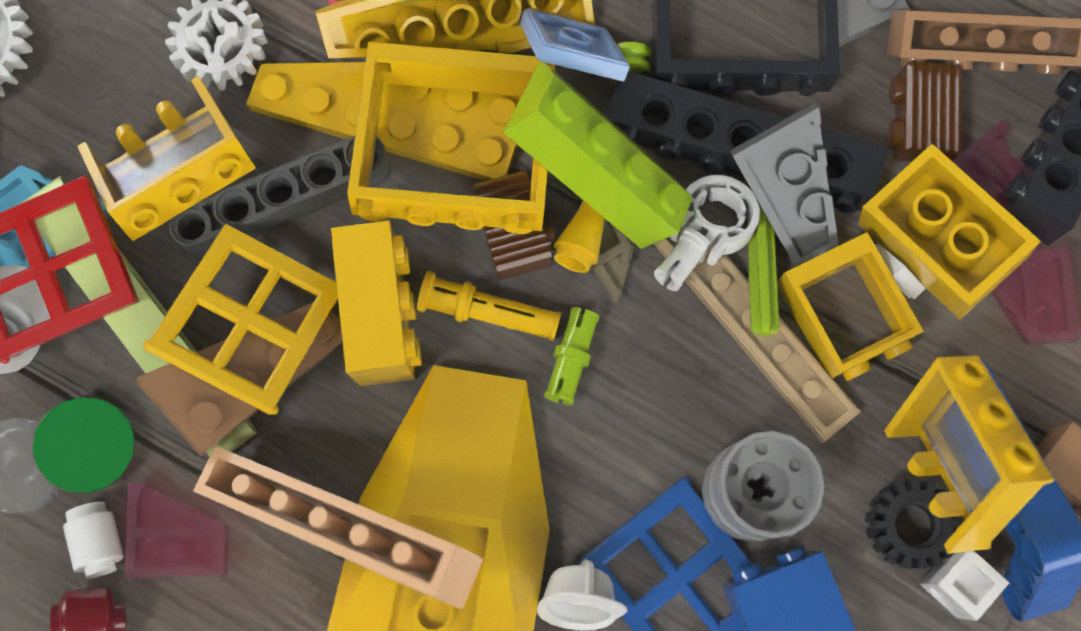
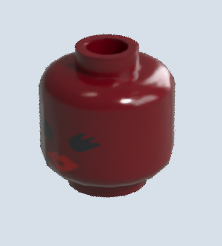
(88, 611)

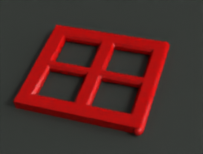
(44, 268)

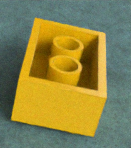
(947, 231)
(375, 303)

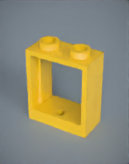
(883, 288)

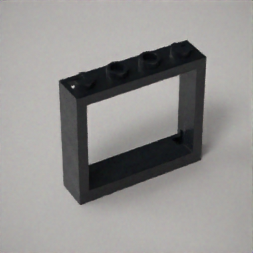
(762, 77)

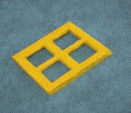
(246, 319)

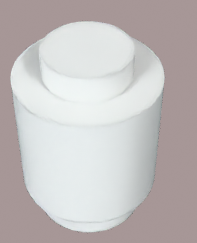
(92, 539)

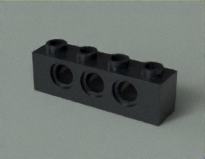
(1049, 188)

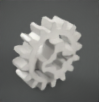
(233, 49)

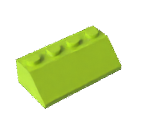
(597, 159)

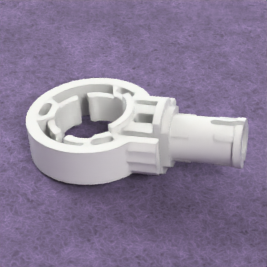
(700, 235)

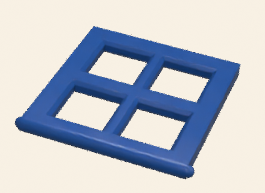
(677, 578)

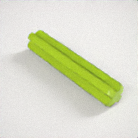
(763, 279)

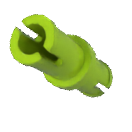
(571, 356)

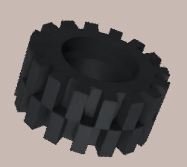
(885, 533)

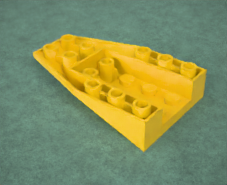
(471, 477)

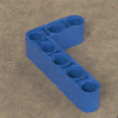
(1047, 552)

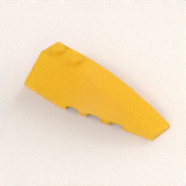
(436, 23)

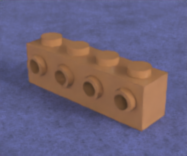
(985, 38)

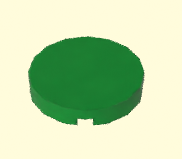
(83, 445)

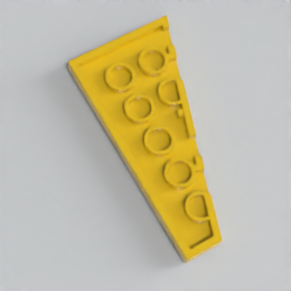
(424, 124)

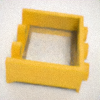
(170, 169)
(973, 446)

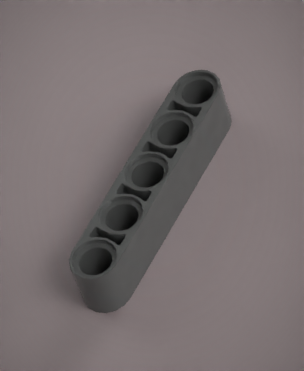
(259, 193)

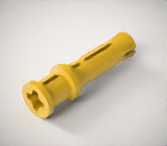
(466, 303)

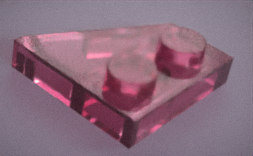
(1041, 298)

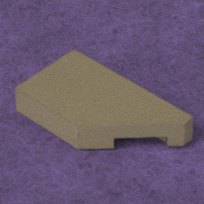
(613, 261)

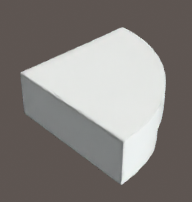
(904, 278)

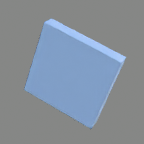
(573, 44)

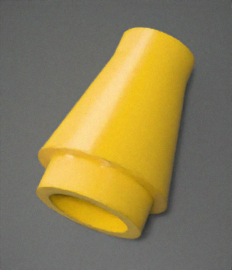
(581, 240)

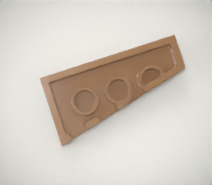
(209, 414)

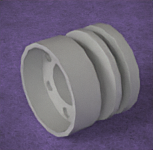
(785, 476)

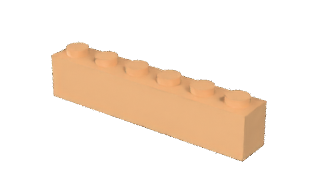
(341, 527)

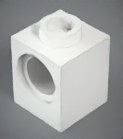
(964, 585)

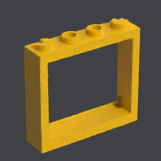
(444, 70)

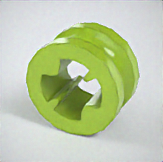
(636, 56)

